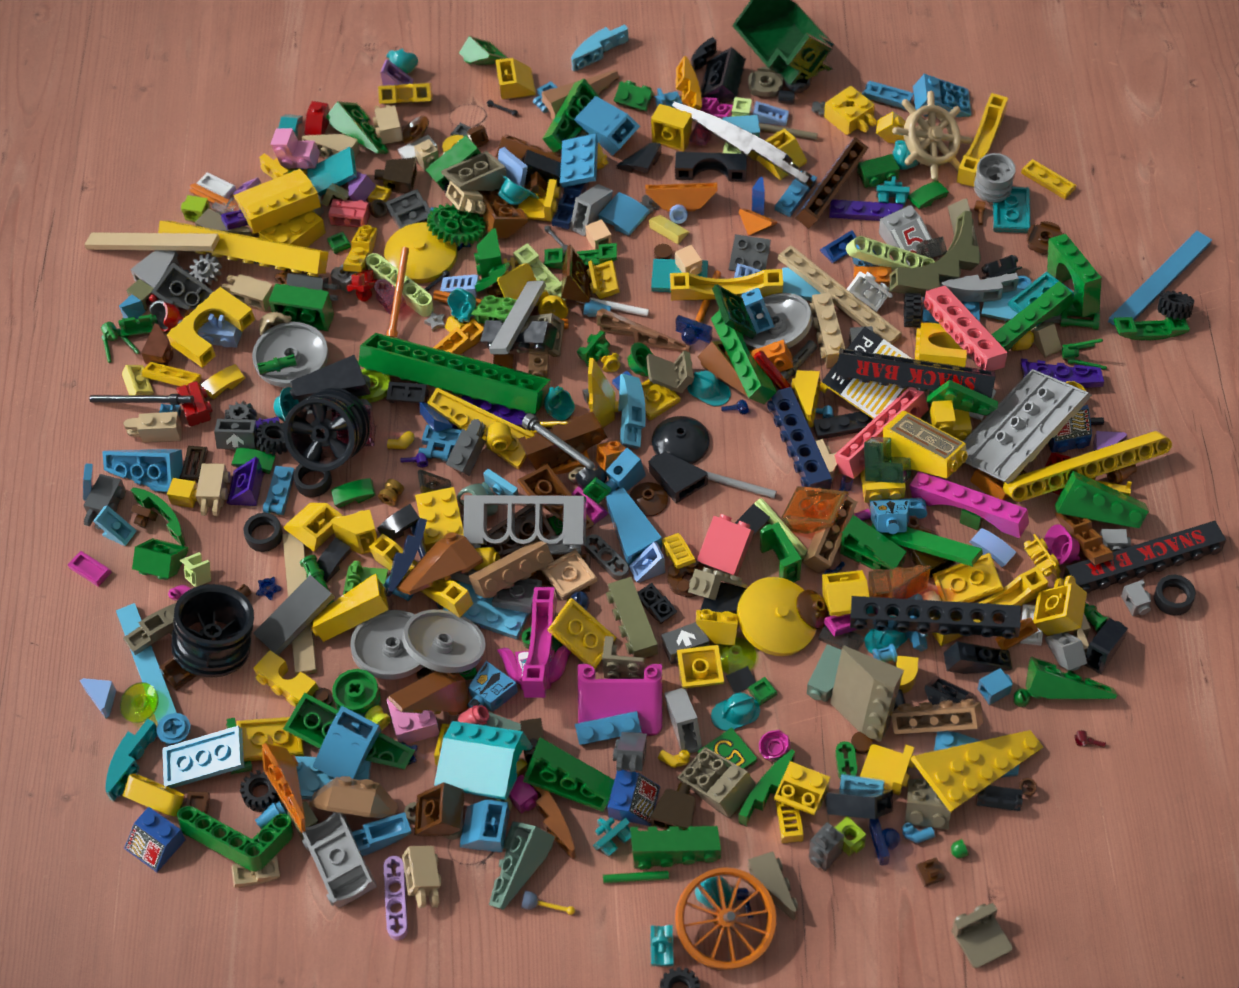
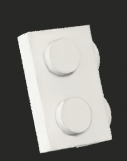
(869, 291)

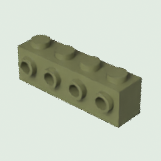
(632, 618)

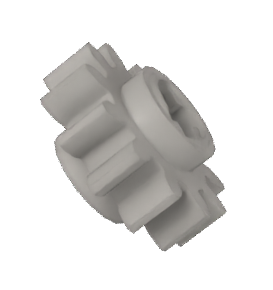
(206, 269)

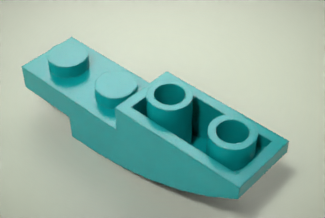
(125, 757)

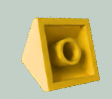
(700, 666)

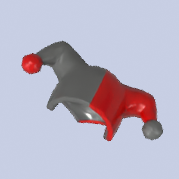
(167, 314)

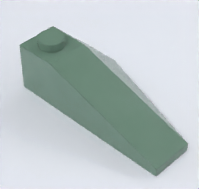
(525, 851)

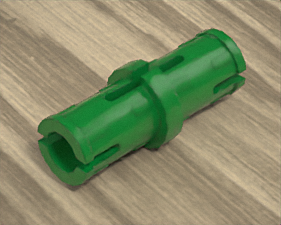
(277, 364)

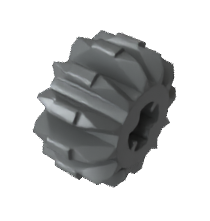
(241, 411)

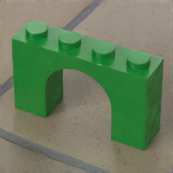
(1067, 263)

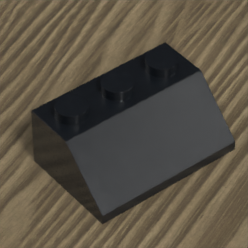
(723, 76)

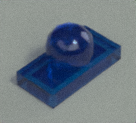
(692, 330)
(883, 840)

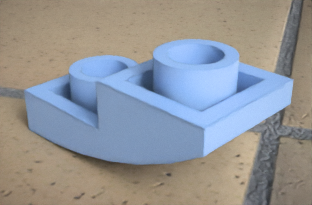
(990, 543)

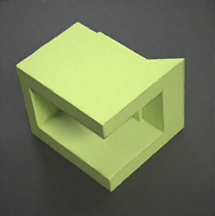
(195, 570)

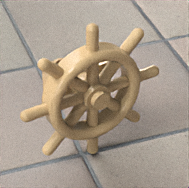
(929, 135)

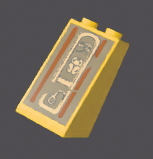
(926, 446)

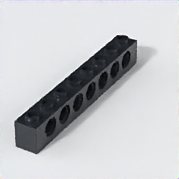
(944, 610)

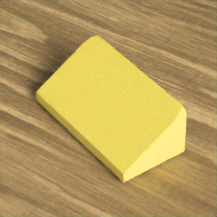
(668, 229)
(135, 382)

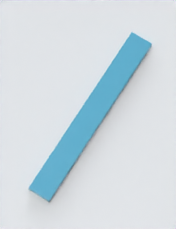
(147, 664)

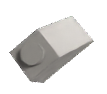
(1067, 650)

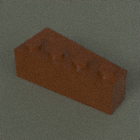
(579, 433)

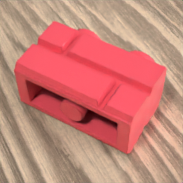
(349, 213)

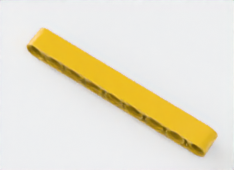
(1152, 445)

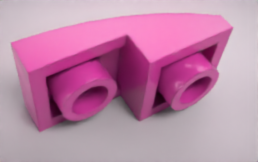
(712, 107)

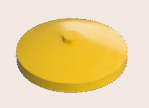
(426, 255)
(771, 617)

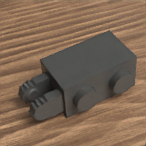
(312, 282)
(467, 448)
(105, 492)
(630, 751)
(825, 847)

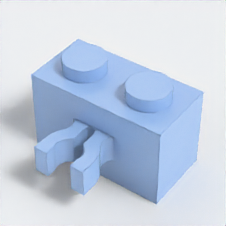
(220, 332)

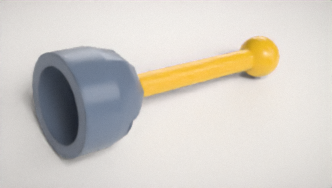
(531, 901)

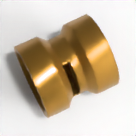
(391, 492)

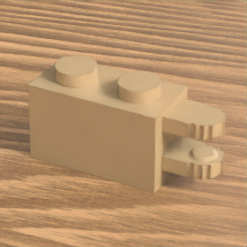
(387, 124)
(466, 200)
(249, 291)
(155, 427)
(212, 487)
(422, 874)

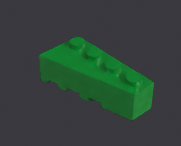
(1098, 502)
(568, 776)

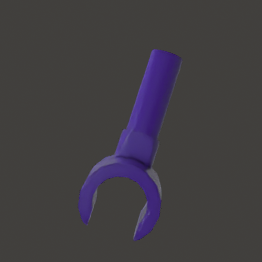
(420, 459)

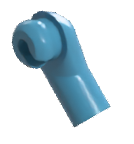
(916, 835)

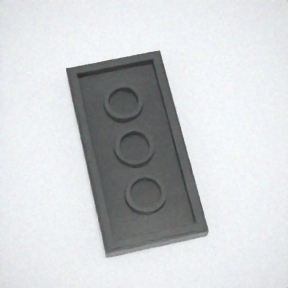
(293, 615)

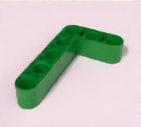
(247, 852)

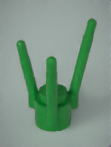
(111, 333)
(1070, 351)

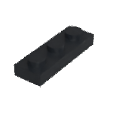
(841, 425)

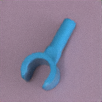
(827, 411)

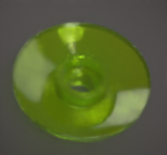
(733, 662)
(133, 698)

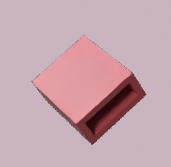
(726, 544)

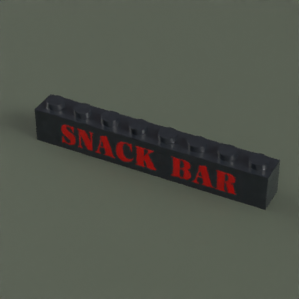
(910, 372)
(1149, 557)

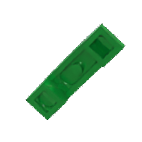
(555, 257)
(1150, 329)
(149, 500)

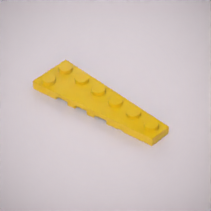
(462, 413)

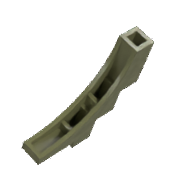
(959, 256)

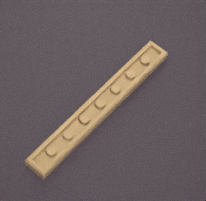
(152, 241)
(840, 296)
(295, 574)

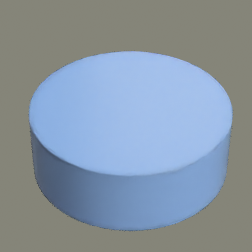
(678, 214)

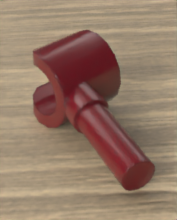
(1082, 739)

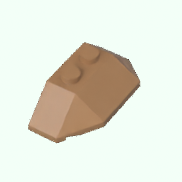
(354, 798)

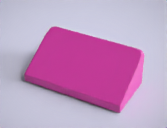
(593, 510)

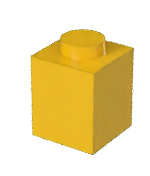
(182, 493)

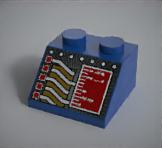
(1075, 433)
(633, 798)
(154, 839)

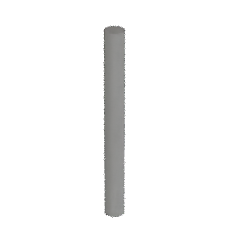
(742, 485)

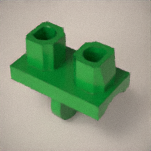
(596, 348)

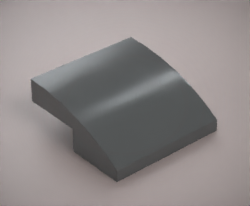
(408, 209)

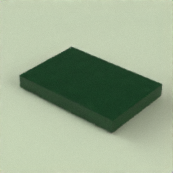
(734, 311)

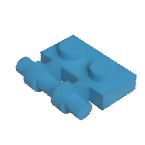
(444, 439)

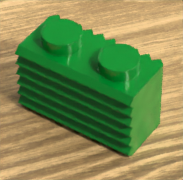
(878, 170)

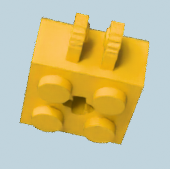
(850, 111)
(1060, 607)

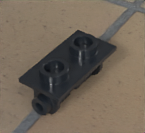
(1008, 266)
(1000, 798)

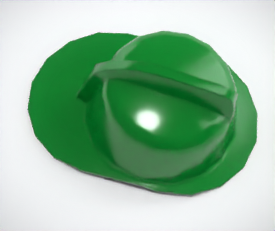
(637, 358)

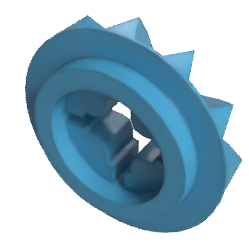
(165, 726)

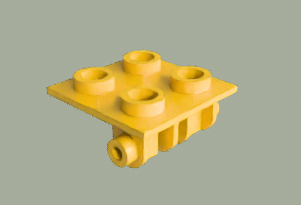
(1042, 559)

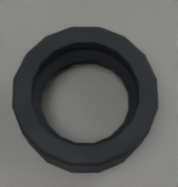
(311, 490)
(264, 544)
(1178, 582)

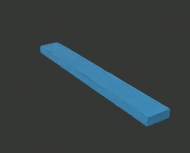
(1162, 277)

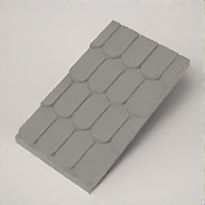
(1022, 425)

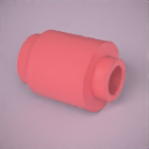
(475, 715)

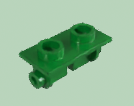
(134, 326)

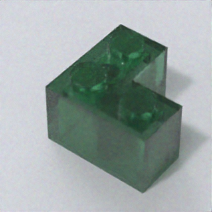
(880, 464)

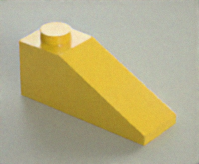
(807, 393)

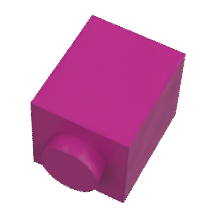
(523, 795)

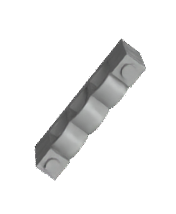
(573, 519)

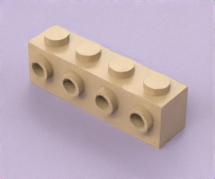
(827, 328)

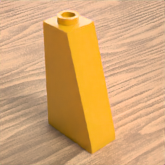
(351, 609)

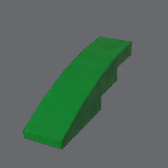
(767, 784)

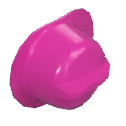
(1062, 545)

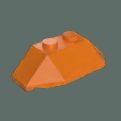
(690, 195)

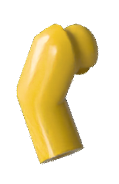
(676, 760)

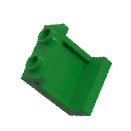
(774, 538)

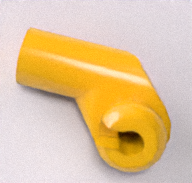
(401, 443)

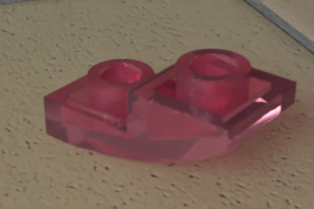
(700, 135)

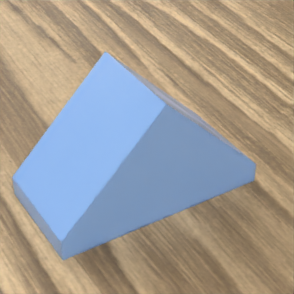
(648, 564)
(101, 692)

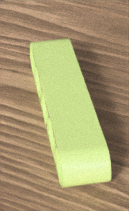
(883, 251)
(414, 295)

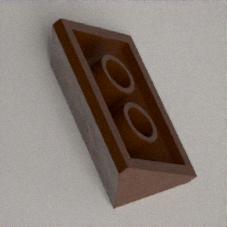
(575, 277)

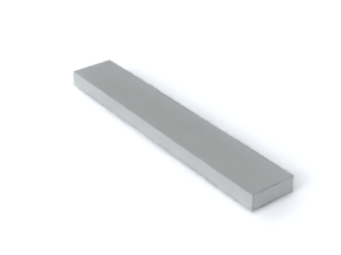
(517, 317)

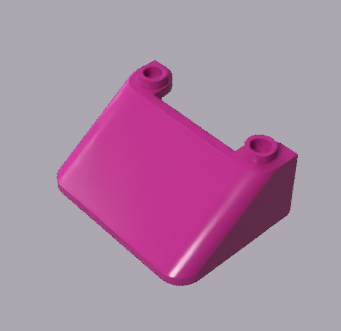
(618, 696)

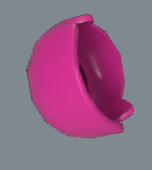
(774, 745)

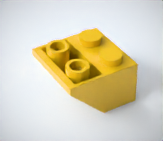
(514, 78)
(787, 143)
(313, 524)
(356, 530)
(839, 589)
(802, 788)

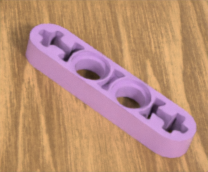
(395, 897)

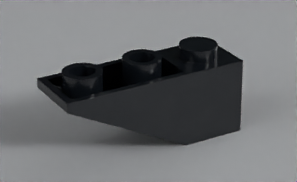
(974, 658)

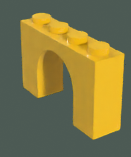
(185, 335)
(938, 346)

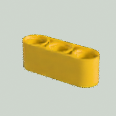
(153, 794)

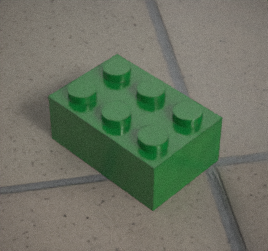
(303, 305)

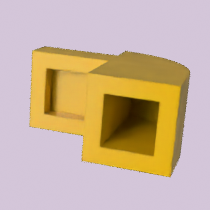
(910, 668)

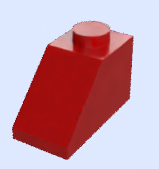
(316, 120)

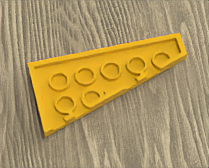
(969, 768)

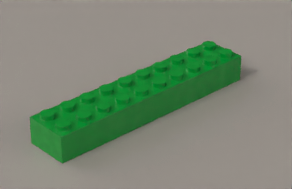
(454, 373)

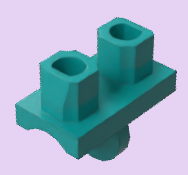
(893, 190)
(621, 830)
(661, 945)

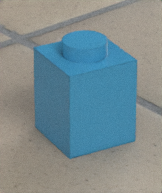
(995, 686)

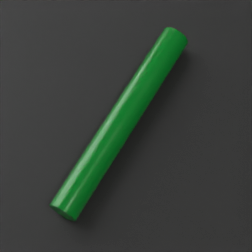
(638, 876)

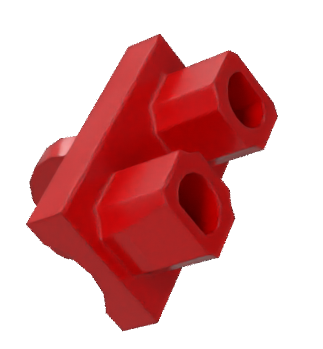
(363, 283)

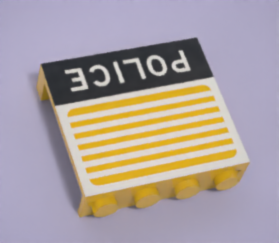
(870, 396)

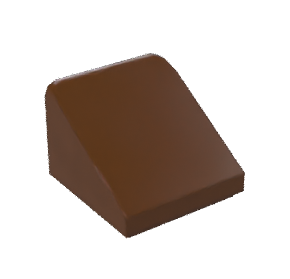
(504, 360)

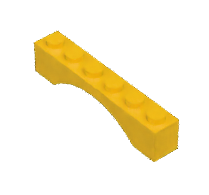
(983, 140)
(693, 287)
(1018, 592)
(446, 593)

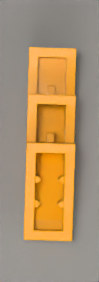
(688, 84)
(462, 339)

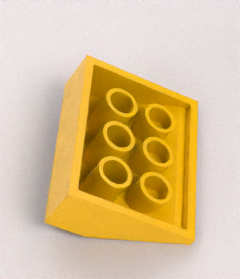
(278, 200)

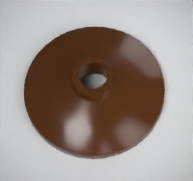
(415, 129)
(650, 505)
(812, 608)

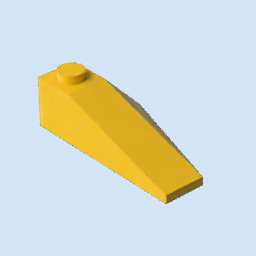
(601, 395)

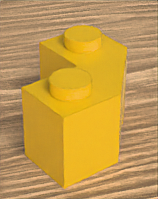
(951, 421)

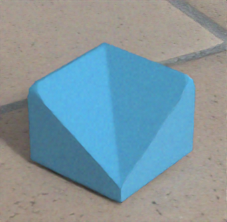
(132, 307)

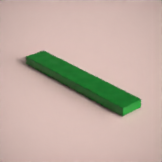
(936, 545)

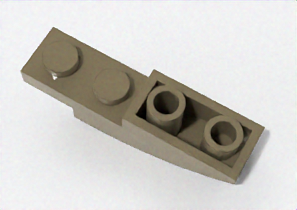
(151, 629)

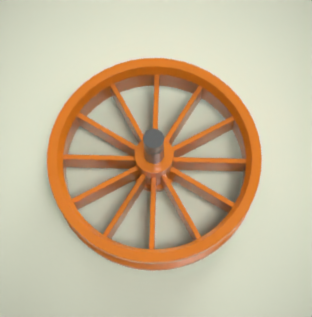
(725, 918)

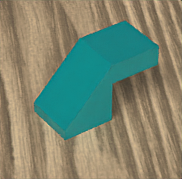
(291, 122)

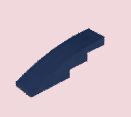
(566, 205)
(403, 561)

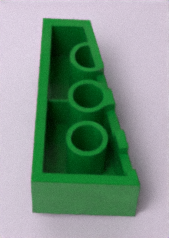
(563, 125)
(674, 846)

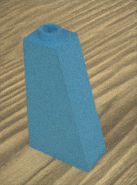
(631, 525)

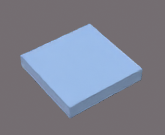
(515, 168)

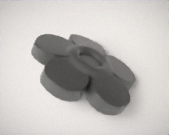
(818, 107)
(649, 203)

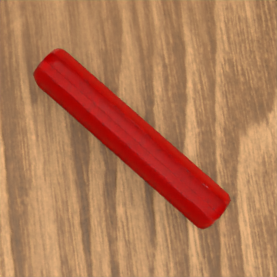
(771, 370)

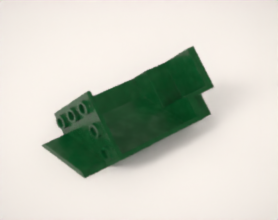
(784, 38)

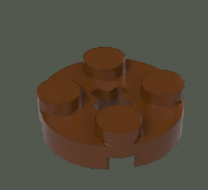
(1038, 232)
(675, 577)

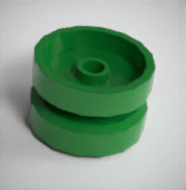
(356, 691)

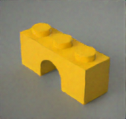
(405, 93)
(271, 672)

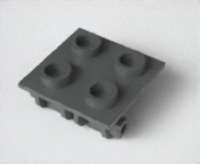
(750, 252)

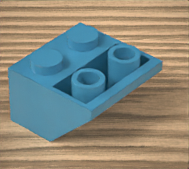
(485, 826)

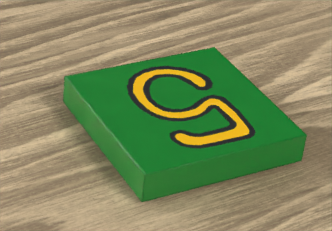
(733, 749)

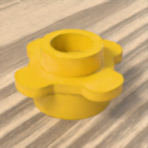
(614, 365)

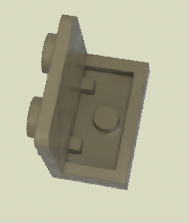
(671, 375)
(707, 582)
(925, 806)
(981, 936)

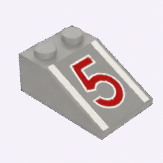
(904, 229)

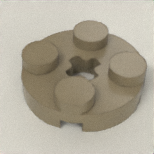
(769, 89)

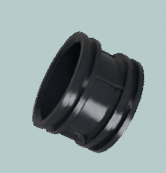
(306, 439)
(209, 650)

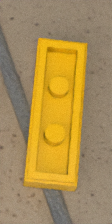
(1048, 179)
(170, 374)

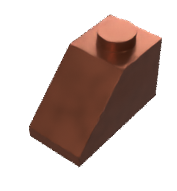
(157, 348)

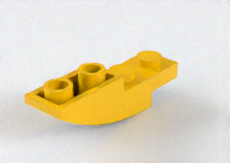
(362, 246)

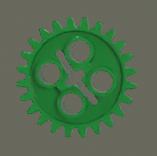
(455, 225)

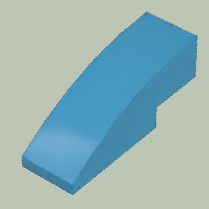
(381, 833)

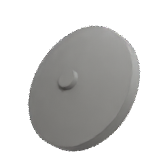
(790, 318)
(288, 339)
(443, 641)
(380, 648)

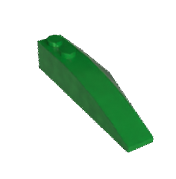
(313, 719)

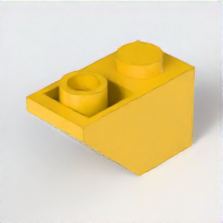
(886, 124)
(718, 626)

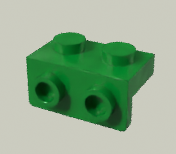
(634, 96)

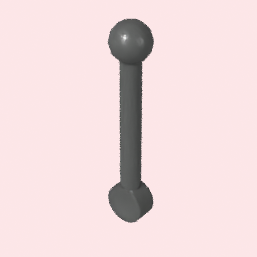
(548, 229)

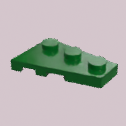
(963, 398)

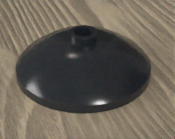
(689, 446)

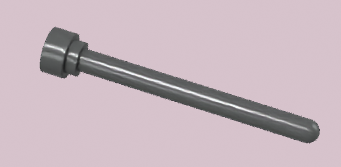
(531, 422)

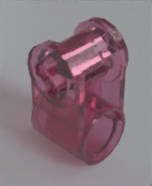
(385, 295)

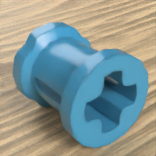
(885, 654)

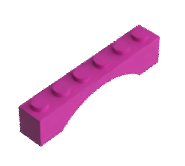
(1002, 514)
(538, 660)

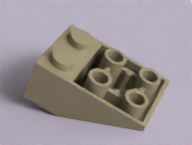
(715, 783)

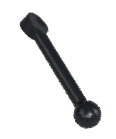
(490, 103)
(446, 273)

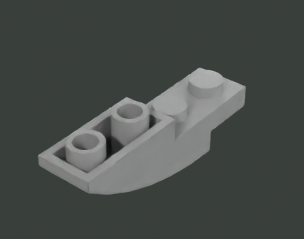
(976, 290)

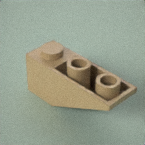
(332, 144)

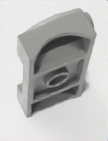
(338, 860)

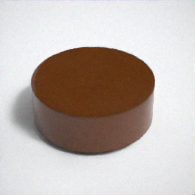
(662, 251)
(861, 743)

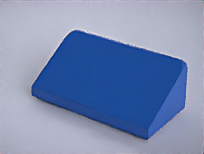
(758, 196)
(837, 248)
(433, 418)

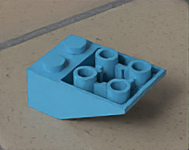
(945, 94)
(608, 123)
(346, 744)

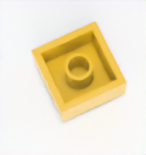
(671, 127)

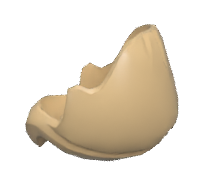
(271, 320)

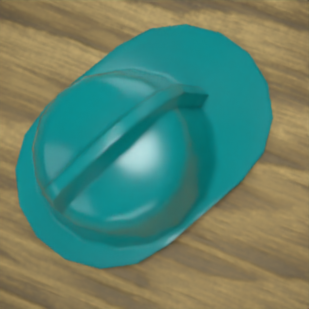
(514, 193)
(709, 388)
(284, 403)
(881, 639)
(735, 712)

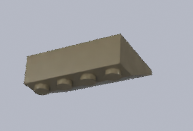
(866, 692)

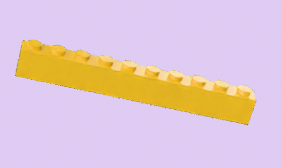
(257, 249)

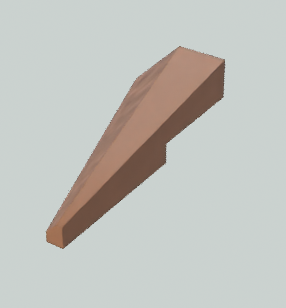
(555, 97)
(616, 324)

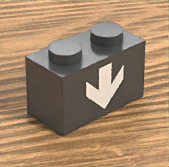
(235, 433)
(683, 638)

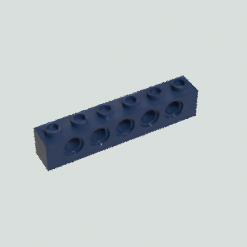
(806, 444)

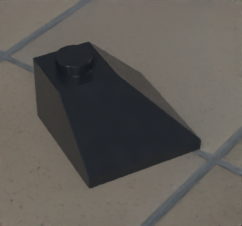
(942, 690)

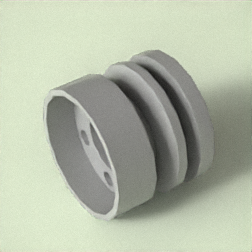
(994, 177)

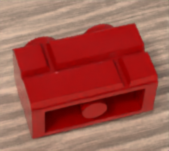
(199, 410)

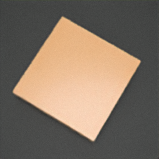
(569, 574)

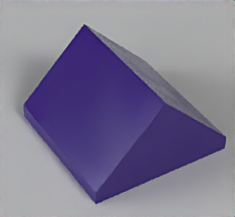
(246, 484)

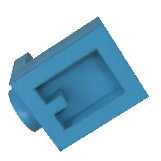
(668, 98)

